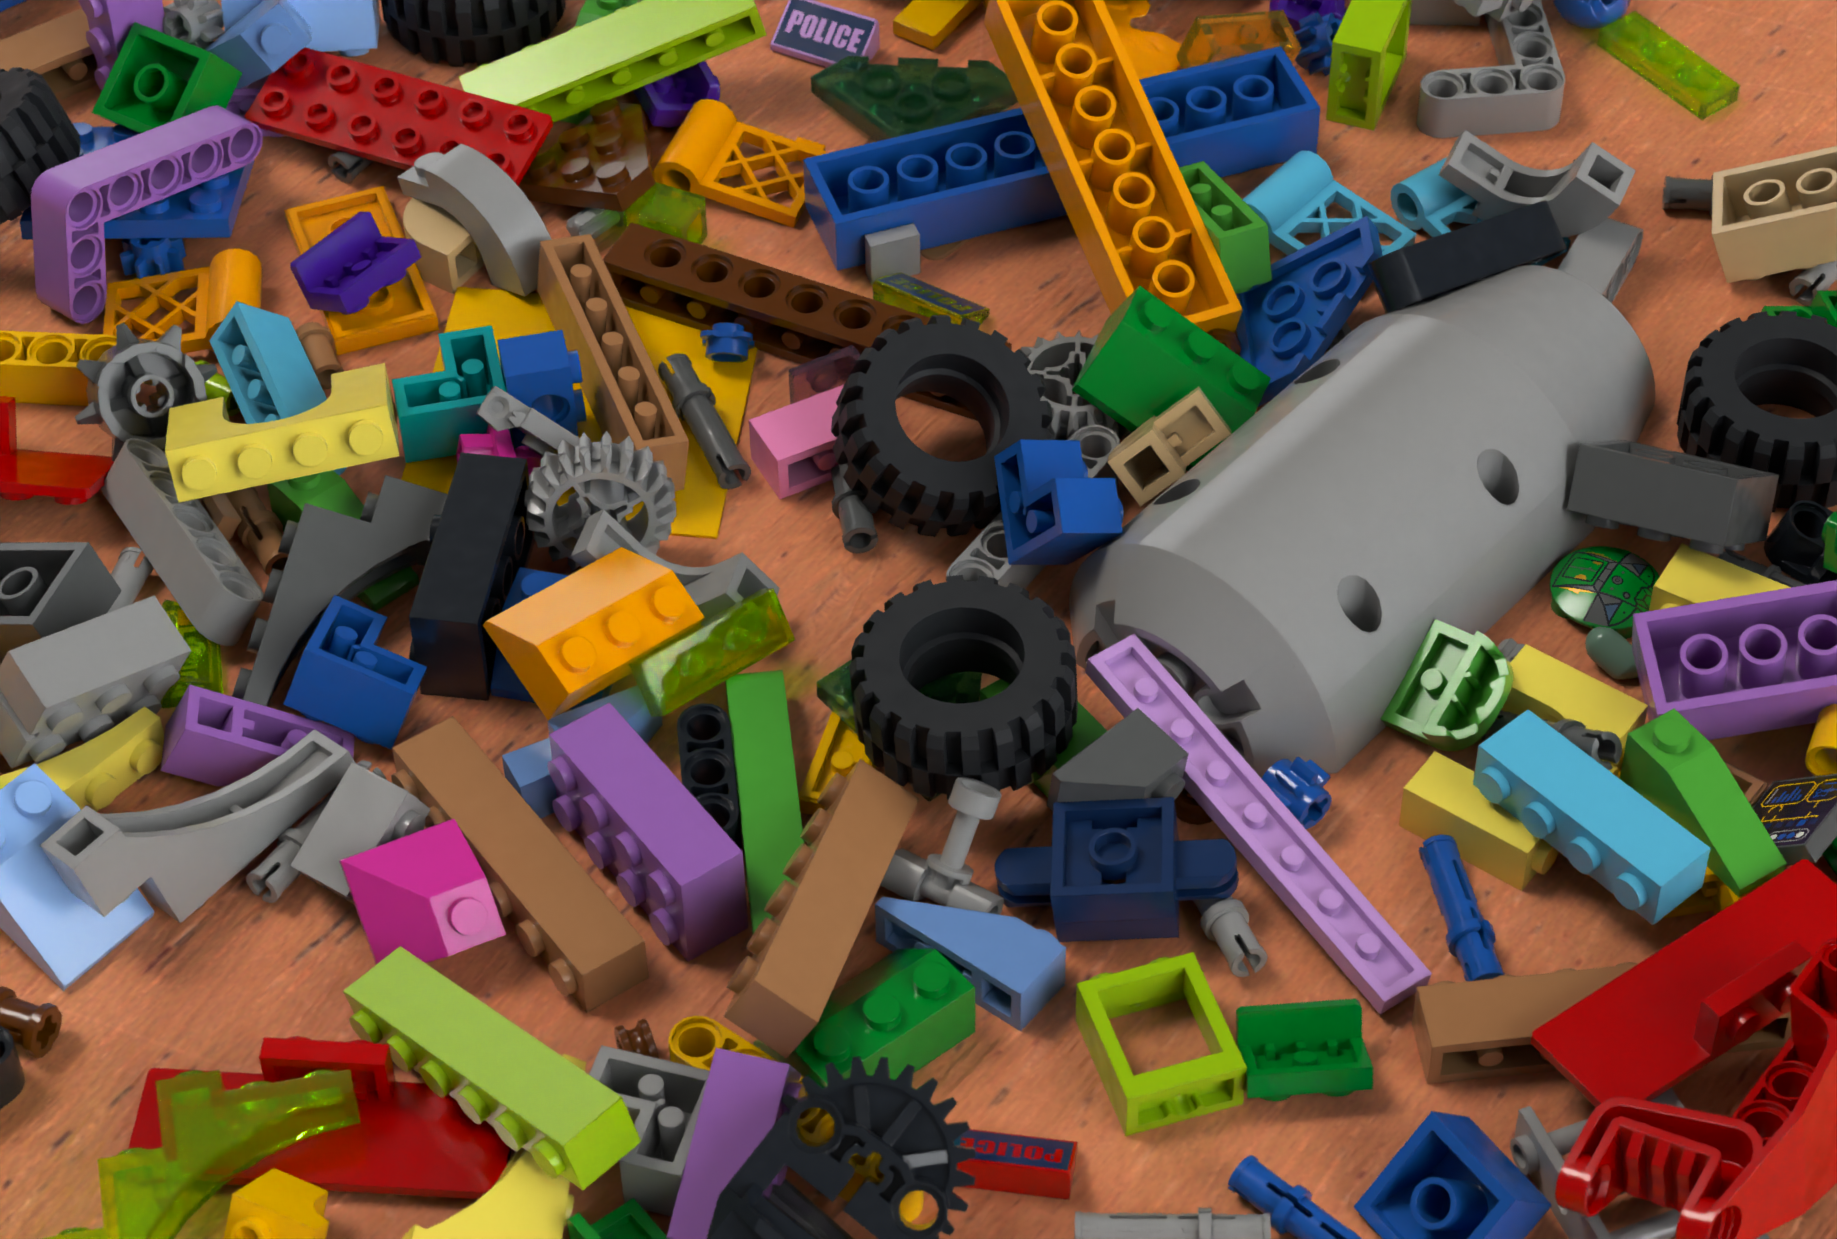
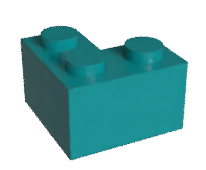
(445, 403)

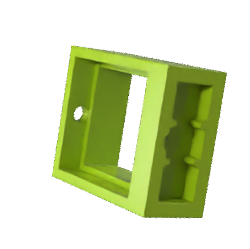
(1367, 60)
(1153, 1096)

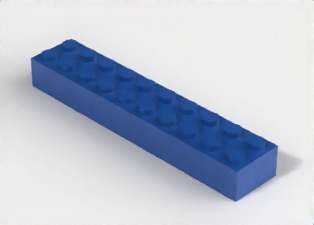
(993, 178)

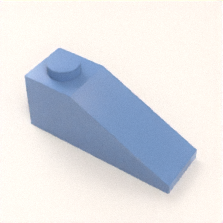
(1000, 955)

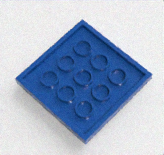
(197, 212)

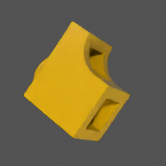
(277, 1209)

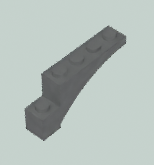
(330, 558)

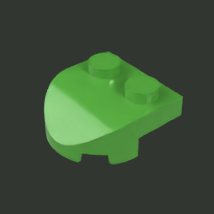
(1451, 689)

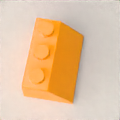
(591, 627)

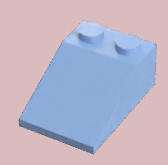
(35, 903)

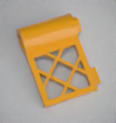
(709, 150)
(229, 278)

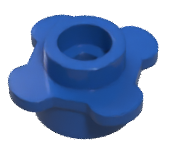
(727, 342)

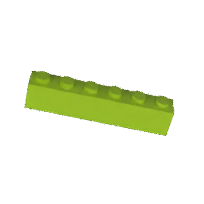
(616, 54)
(492, 1068)

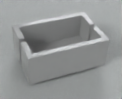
(86, 680)

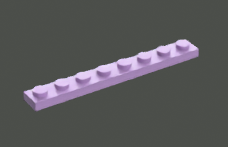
(1264, 829)

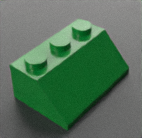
(1157, 357)
(899, 1009)

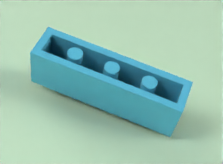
(265, 365)
(1591, 817)

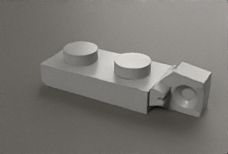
(506, 412)

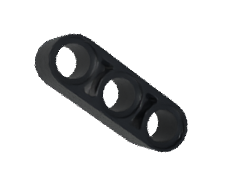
(709, 764)

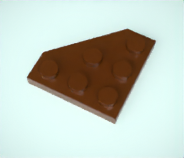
(597, 162)

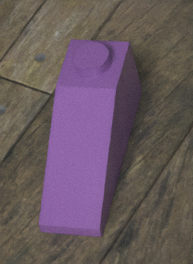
(228, 738)

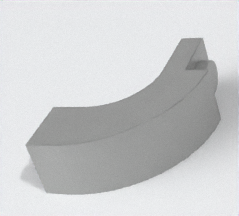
(1577, 194)
(488, 207)
(710, 587)

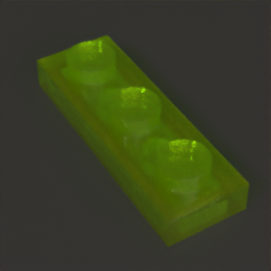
(1668, 65)
(712, 652)

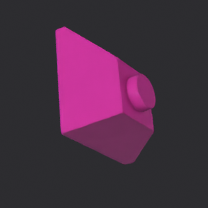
(422, 895)

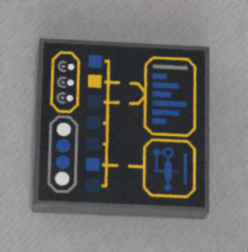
(1800, 816)

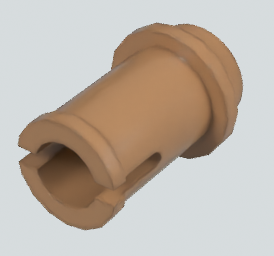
(318, 347)

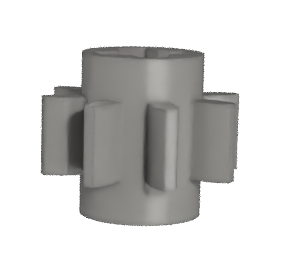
(194, 21)

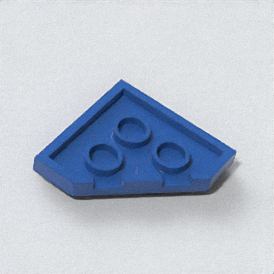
(1307, 302)

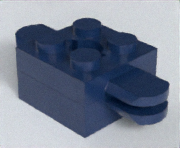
(1114, 843)

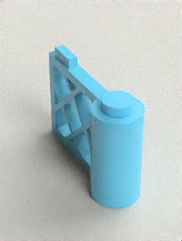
(1301, 192)
(1433, 202)

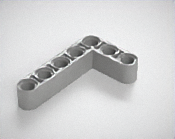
(1500, 99)

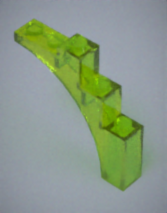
(208, 1142)

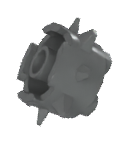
(118, 377)

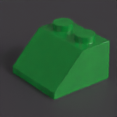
(162, 81)

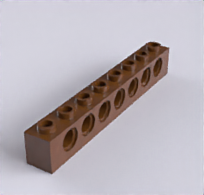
(780, 309)

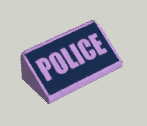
(824, 33)

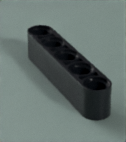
(1466, 255)

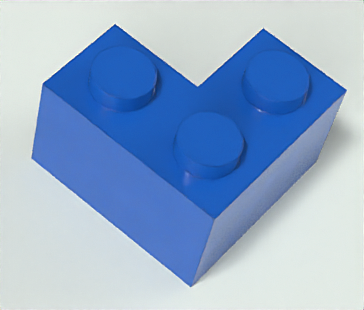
(1051, 505)
(353, 680)

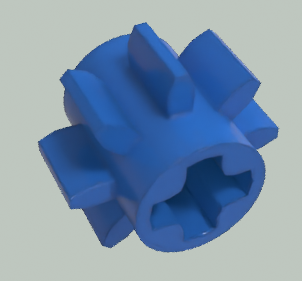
(1316, 42)
(152, 256)
(1300, 789)

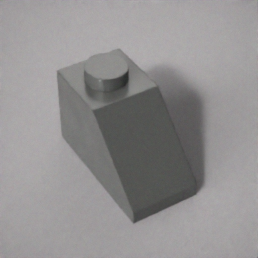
(1124, 763)

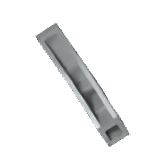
(196, 846)

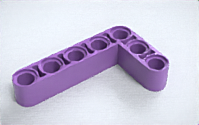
(82, 194)

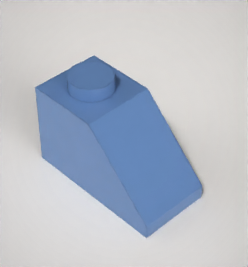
(262, 40)

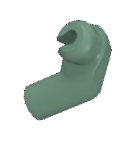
(1611, 653)

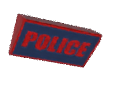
(1019, 1163)

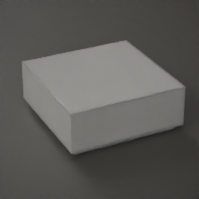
(892, 252)

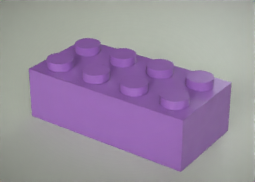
(1741, 660)
(648, 832)

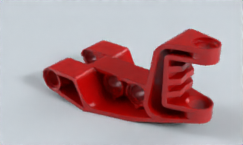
(1722, 1171)

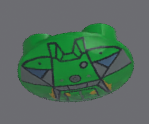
(1602, 588)

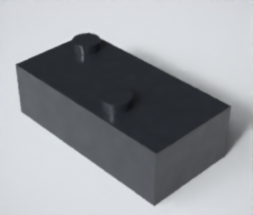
(469, 574)

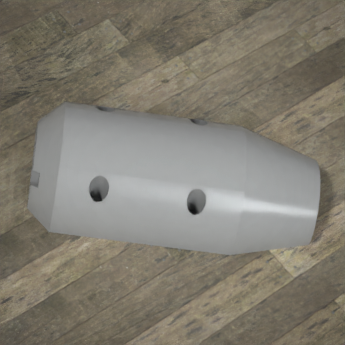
(1365, 501)

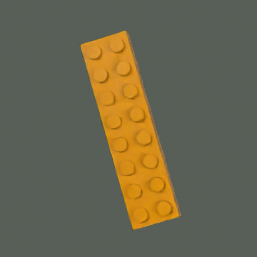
(1110, 157)

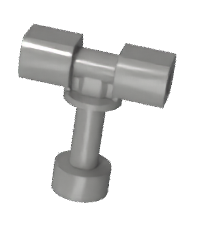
(945, 875)

